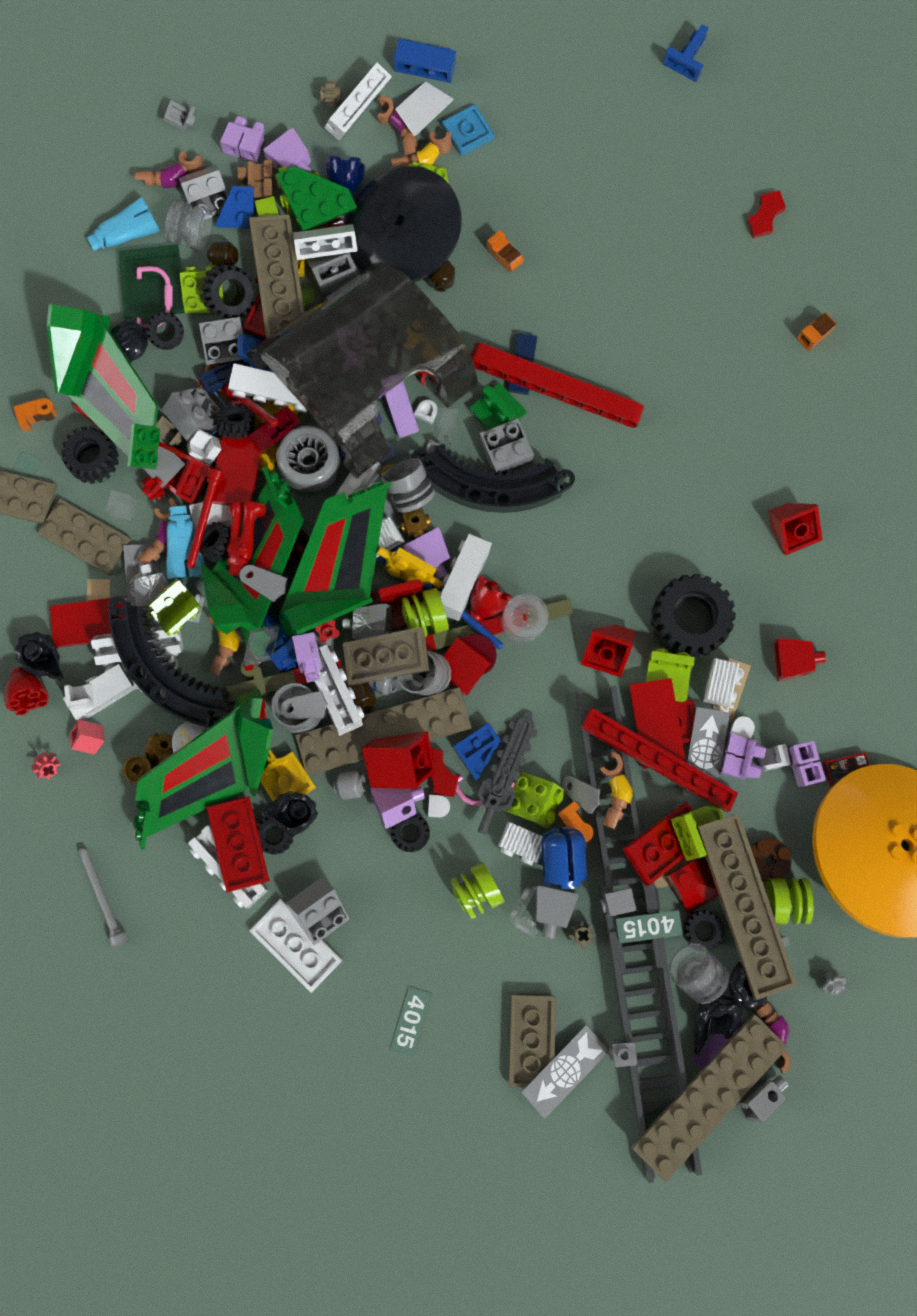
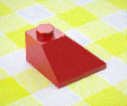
(795, 526)
(609, 649)
(693, 884)

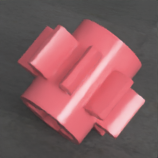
(45, 765)

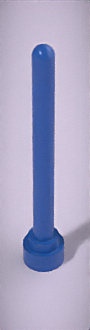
(473, 623)

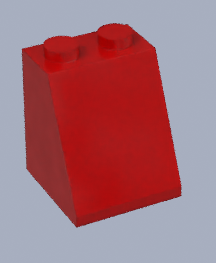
(399, 761)

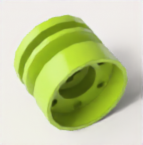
(425, 613)
(477, 890)
(790, 900)

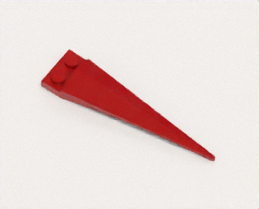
(189, 479)

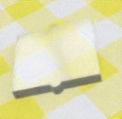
(260, 645)

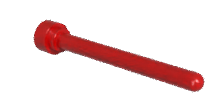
(252, 406)
(214, 478)

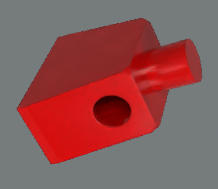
(796, 658)

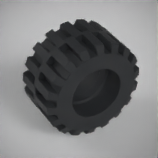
(243, 296)
(82, 441)

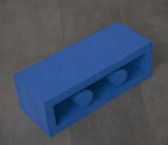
(424, 60)

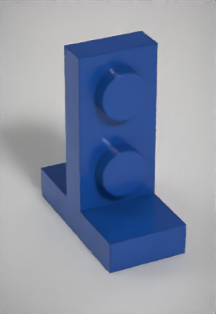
(683, 61)

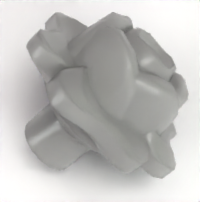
(833, 984)

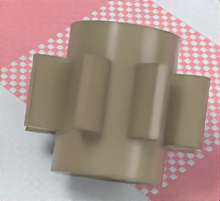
(330, 93)
(575, 935)

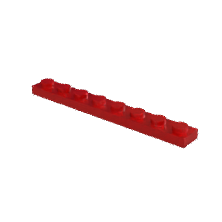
(659, 760)

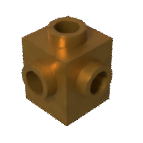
(418, 529)
(158, 747)

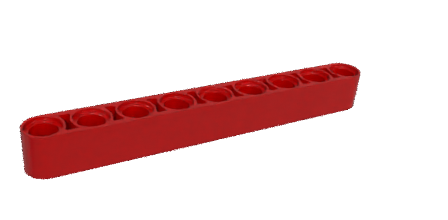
(556, 385)

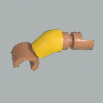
(429, 153)
(227, 646)
(621, 793)

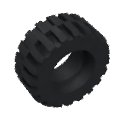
(705, 592)

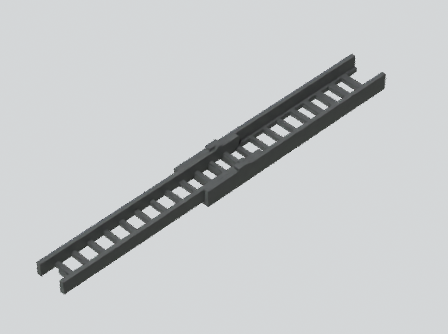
(617, 957)

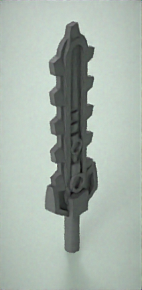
(497, 792)

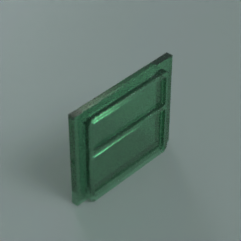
(146, 296)

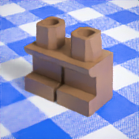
(259, 176)

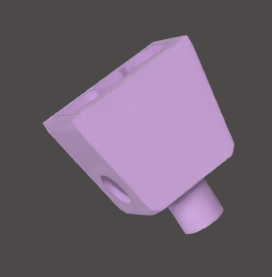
(288, 152)
(431, 550)
(395, 804)

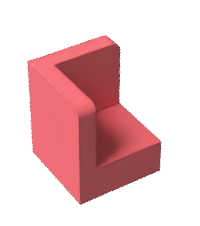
(86, 737)

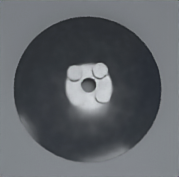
(429, 226)

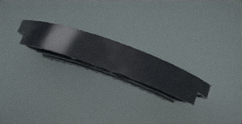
(521, 490)
(138, 648)

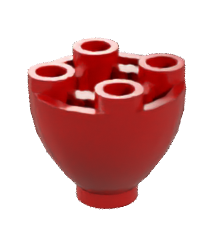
(487, 599)
(24, 692)

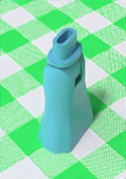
(127, 225)
(179, 542)

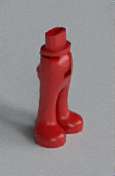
(241, 545)

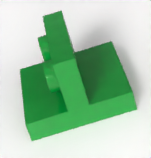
(496, 407)

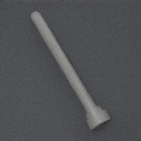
(117, 937)

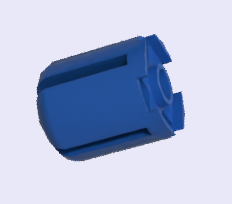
(564, 857)

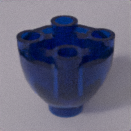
(345, 172)

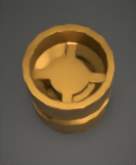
(136, 767)

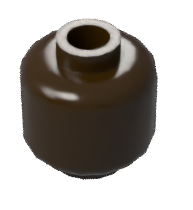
(223, 254)
(443, 277)
(364, 696)

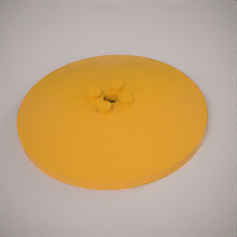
(861, 850)

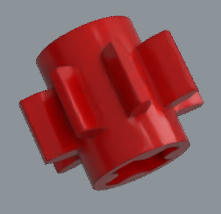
(152, 488)

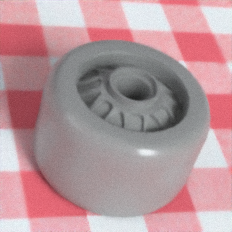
(303, 445)

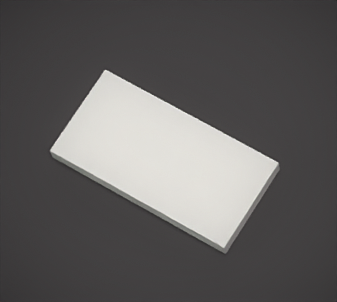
(293, 948)

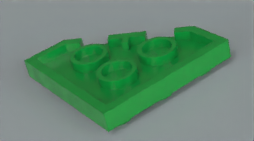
(313, 197)

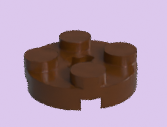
(780, 855)

